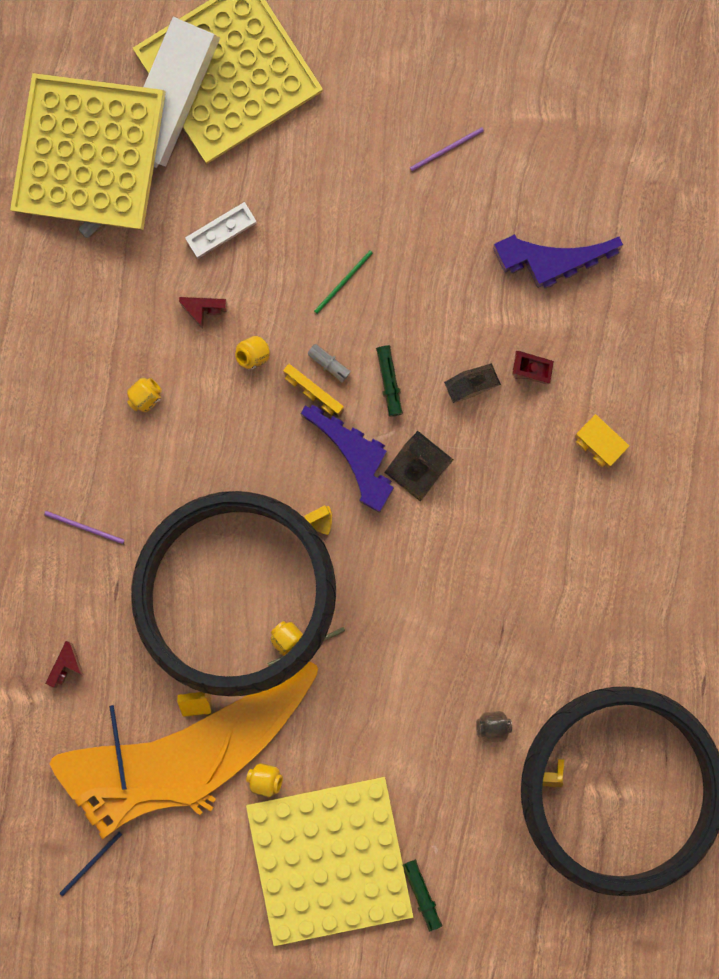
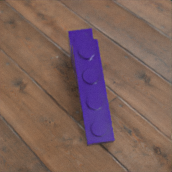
(551, 263)
(361, 455)

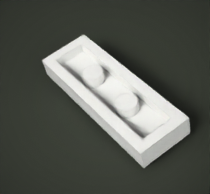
(221, 230)

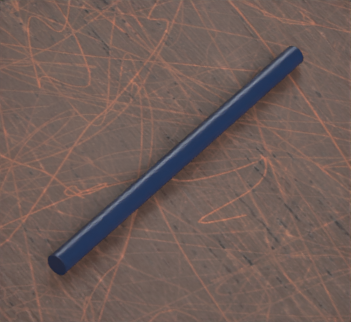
(118, 749)
(91, 863)

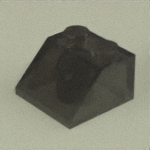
(418, 465)

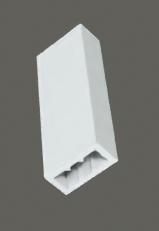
(179, 72)

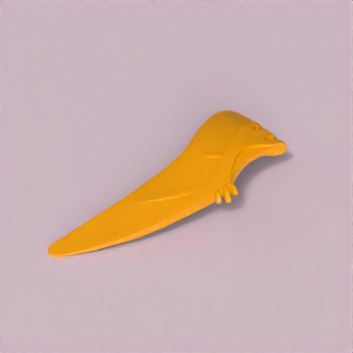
(182, 765)

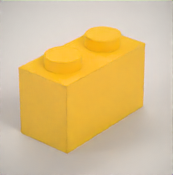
(600, 441)

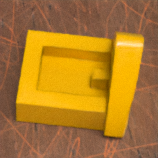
(321, 519)
(194, 703)
(555, 779)

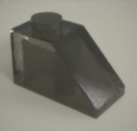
(472, 382)

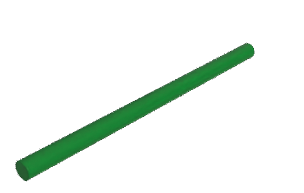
(340, 285)

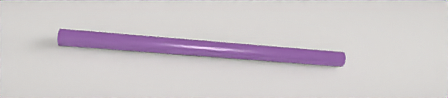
(446, 149)
(84, 527)

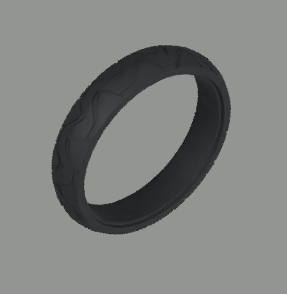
(160, 542)
(532, 801)

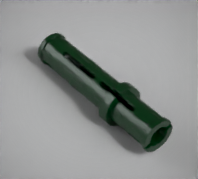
(389, 380)
(424, 900)

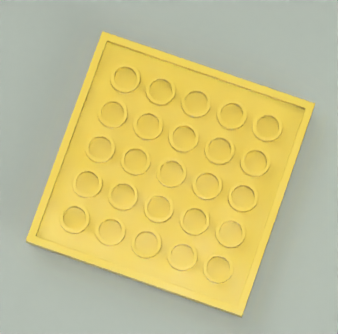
(250, 79)
(88, 151)
(329, 861)

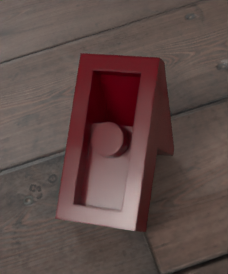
(197, 306)
(532, 367)
(66, 659)

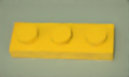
(312, 391)

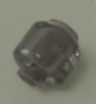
(493, 727)

